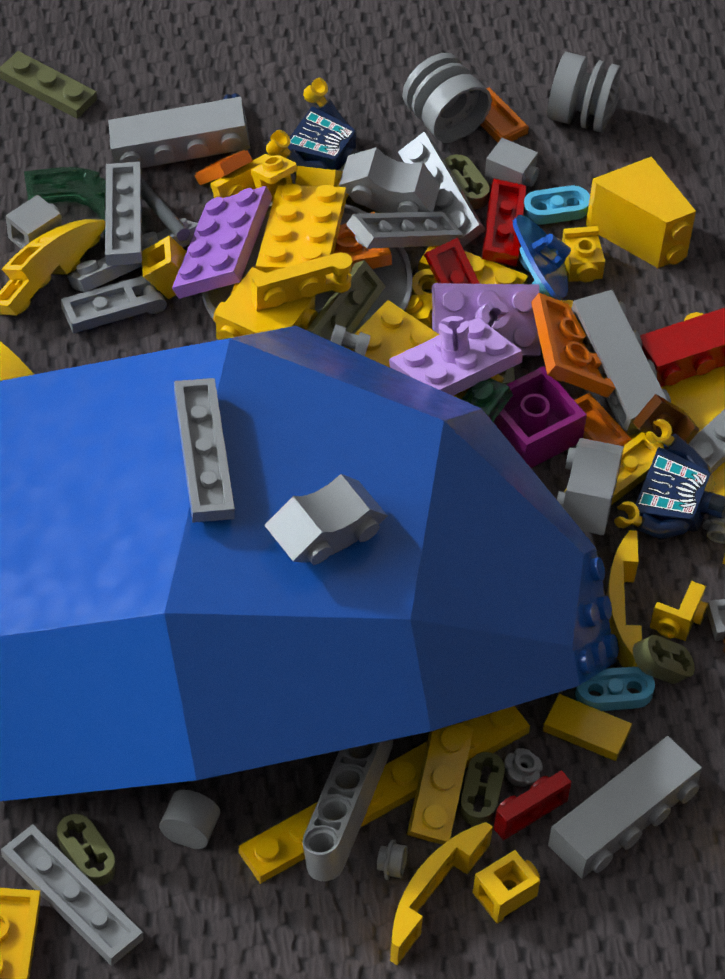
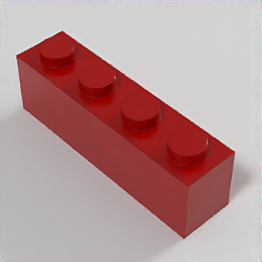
(687, 347)

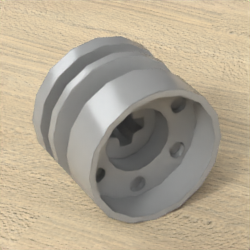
(584, 92)
(446, 97)

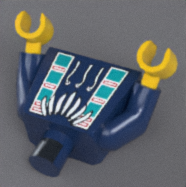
(321, 137)
(674, 492)

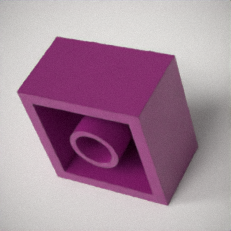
(540, 418)

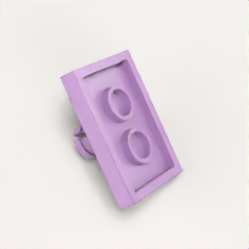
(501, 306)
(458, 356)

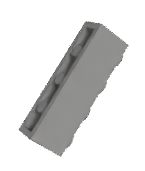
(180, 133)
(621, 356)
(625, 807)

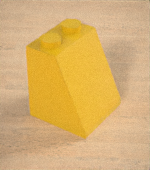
(642, 213)

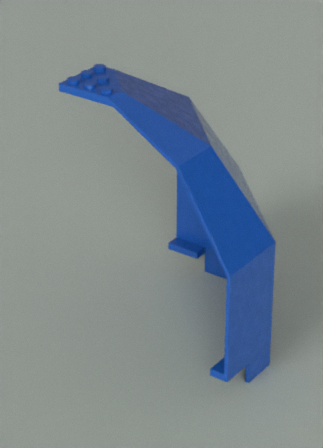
(200, 645)

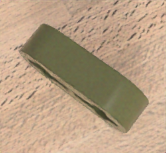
(471, 179)
(663, 659)
(490, 790)
(93, 844)

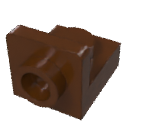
(660, 408)

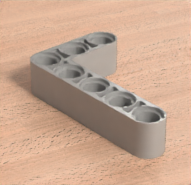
(343, 808)

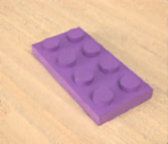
(222, 242)

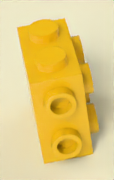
(240, 318)

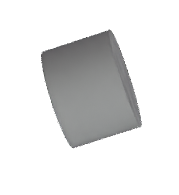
(189, 819)

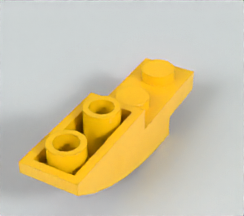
(48, 254)

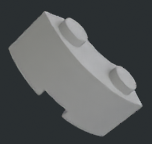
(389, 184)
(591, 483)
(326, 520)

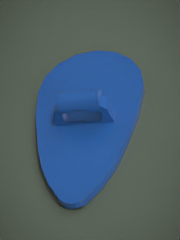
(545, 255)

